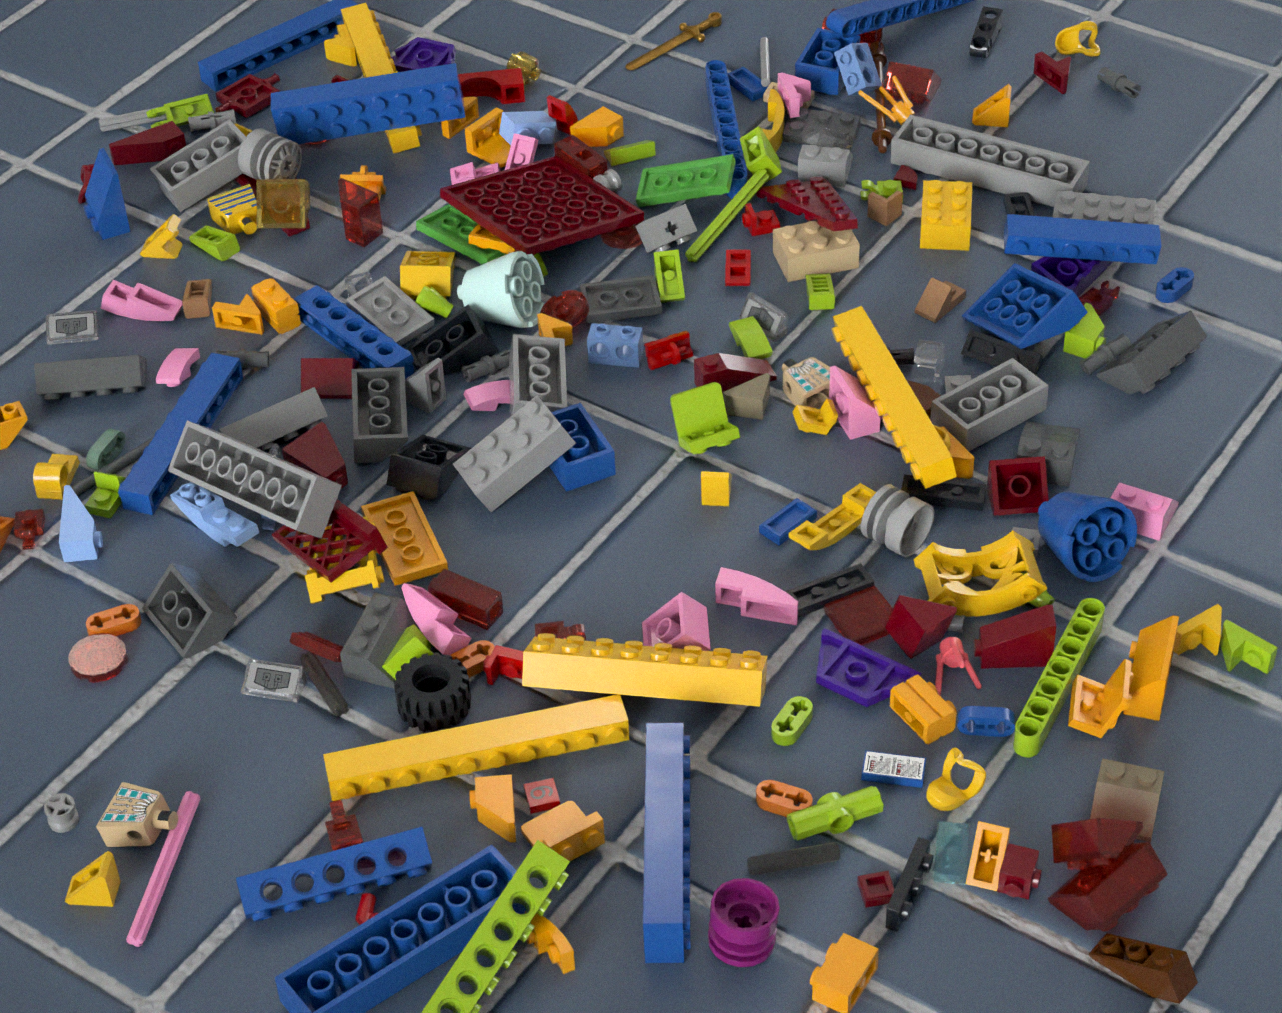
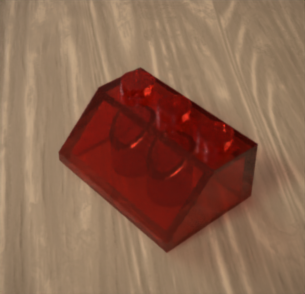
(1103, 894)

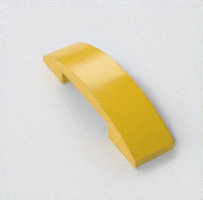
(775, 115)
(836, 523)

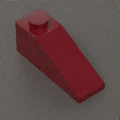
(149, 145)
(729, 370)

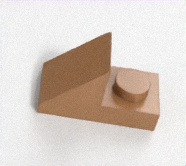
(939, 299)

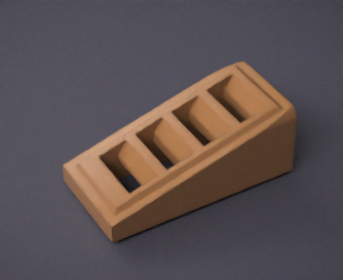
(197, 298)

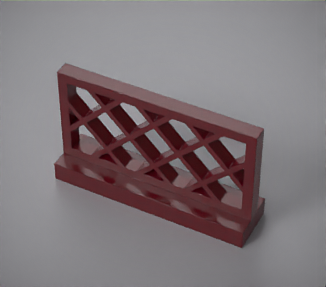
(343, 522)

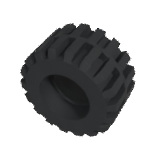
(449, 690)

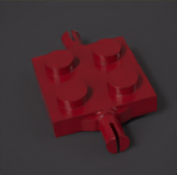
(247, 95)

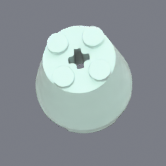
(505, 290)

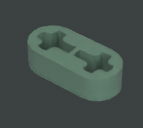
(105, 449)

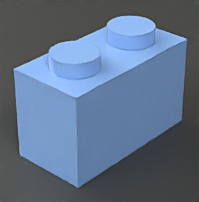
(528, 123)

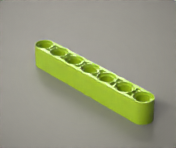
(1056, 680)

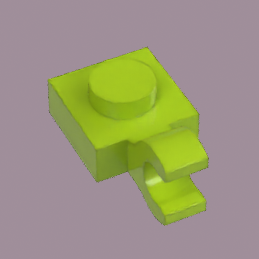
(883, 188)

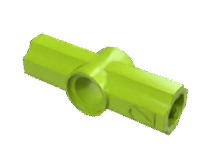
(835, 813)

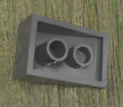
(1056, 444)

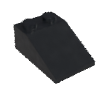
(456, 341)
(425, 466)

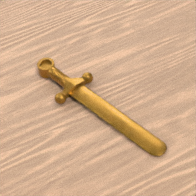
(714, 20)

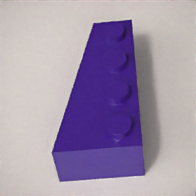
(1070, 272)

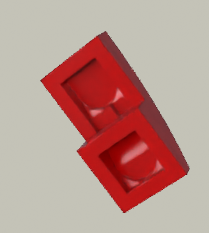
(562, 112)
(738, 268)

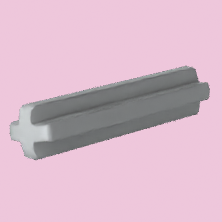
(127, 120)

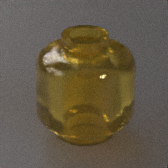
(528, 64)

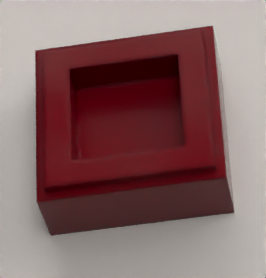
(876, 888)

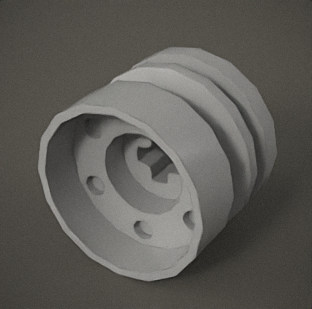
(269, 156)
(897, 520)

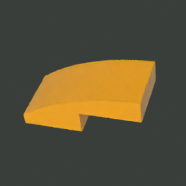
(550, 939)

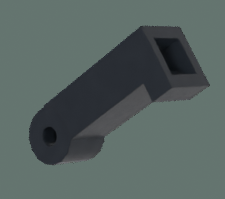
(986, 32)

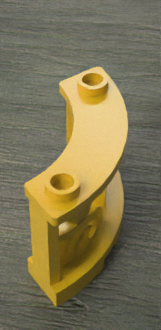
(995, 561)
(365, 574)

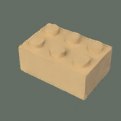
(814, 250)

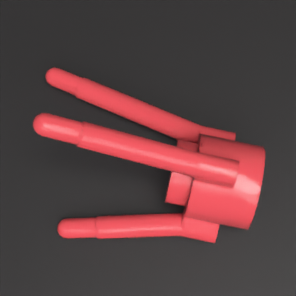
(953, 656)

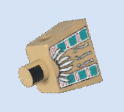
(806, 382)
(135, 817)

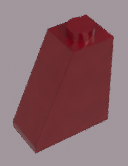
(317, 454)
(1018, 640)

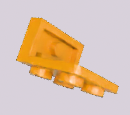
(485, 141)
(1096, 705)
(566, 830)

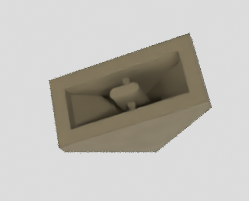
(749, 398)

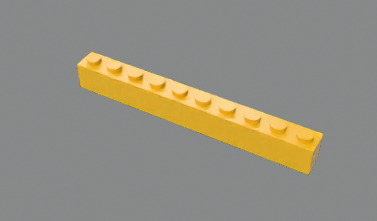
(375, 61)
(893, 398)
(476, 747)

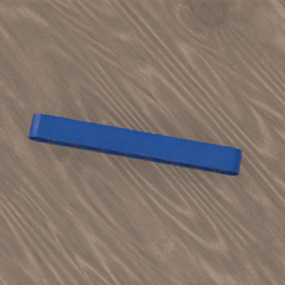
(882, 13)
(725, 121)

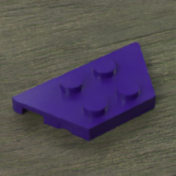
(423, 54)
(857, 671)

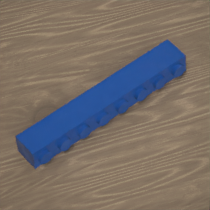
(273, 45)
(199, 404)

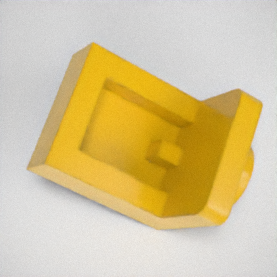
(814, 419)

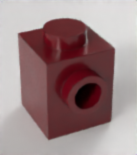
(1019, 871)

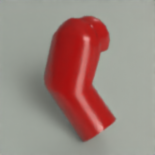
(366, 908)

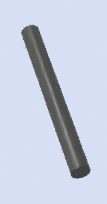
(111, 468)

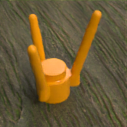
(900, 110)

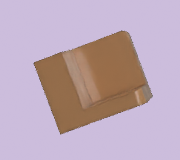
(884, 209)

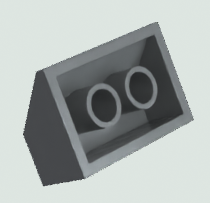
(188, 611)
(374, 639)

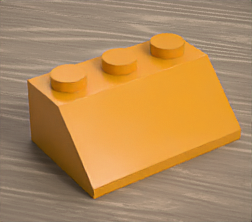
(1151, 668)

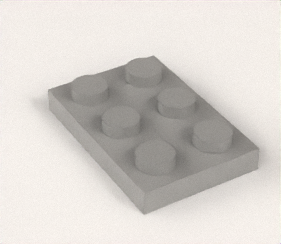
(390, 311)

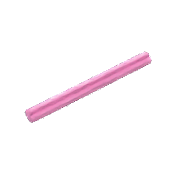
(163, 870)

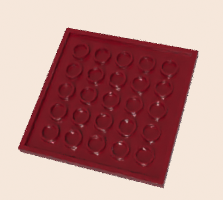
(541, 205)

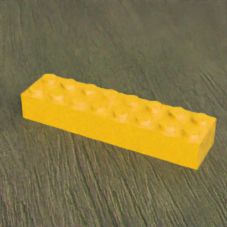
(645, 670)

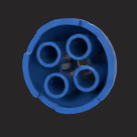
(1087, 533)

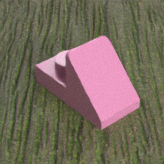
(793, 92)
(521, 151)

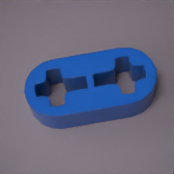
(1174, 285)
(986, 721)

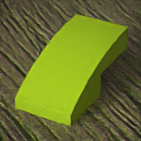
(751, 338)

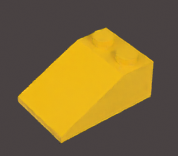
(427, 269)

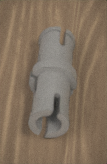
(211, 120)

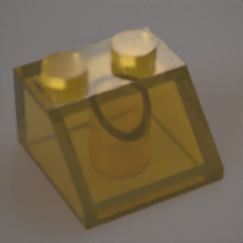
(282, 203)

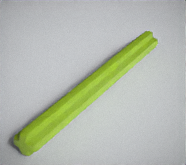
(726, 215)

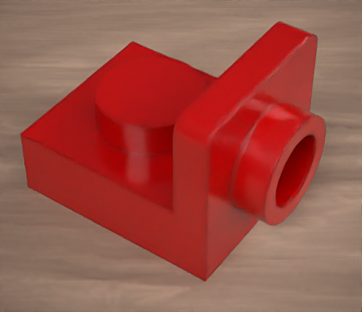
(760, 222)
(504, 662)

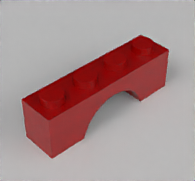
(502, 85)

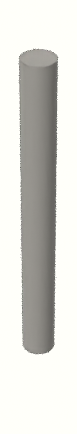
(764, 61)

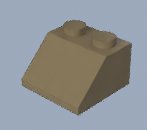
(1128, 794)

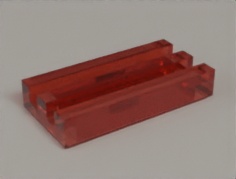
(317, 645)

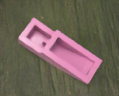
(140, 302)
(755, 597)
(434, 620)

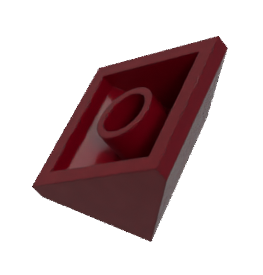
(329, 376)
(1017, 485)
(918, 624)

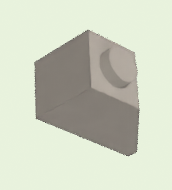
(426, 387)

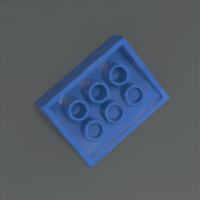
(1026, 308)

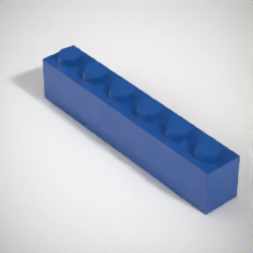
(1082, 239)

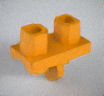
(367, 180)

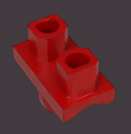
(668, 350)

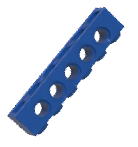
(351, 332)
(410, 843)

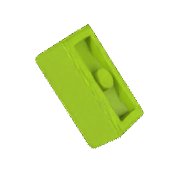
(630, 152)

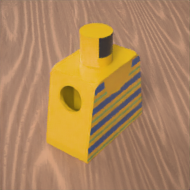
(235, 210)

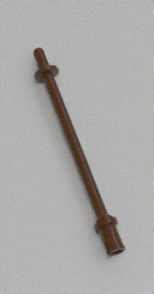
(881, 136)

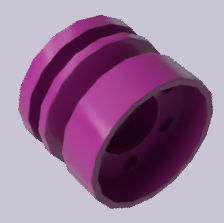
(743, 922)

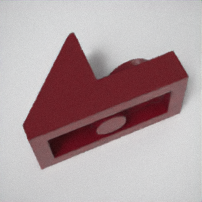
(1053, 72)

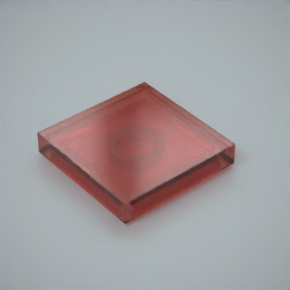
(860, 615)

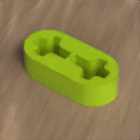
(797, 723)

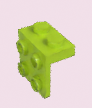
(702, 419)

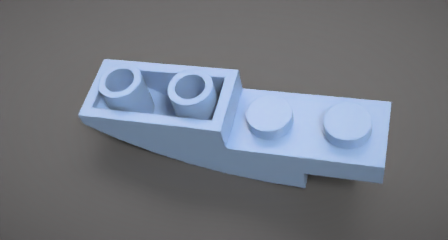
(212, 516)

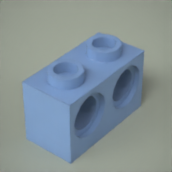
(857, 68)
(615, 345)

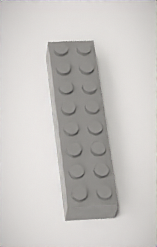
(987, 160)
(255, 479)

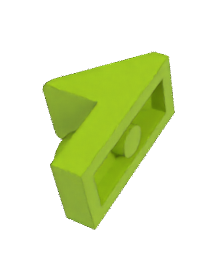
(669, 276)
(105, 498)
(410, 645)
(1243, 645)

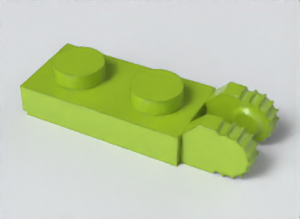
(181, 110)

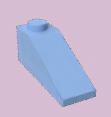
(78, 531)

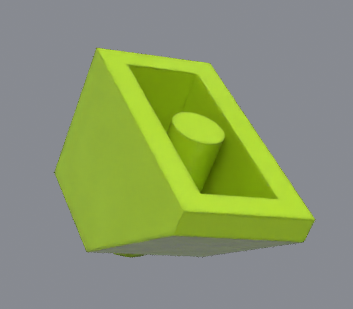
(760, 153)
(1086, 335)

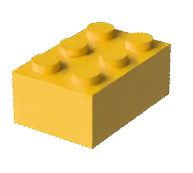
(946, 215)

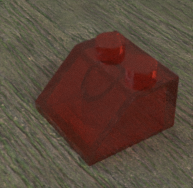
(917, 82)
(360, 213)
(1093, 841)

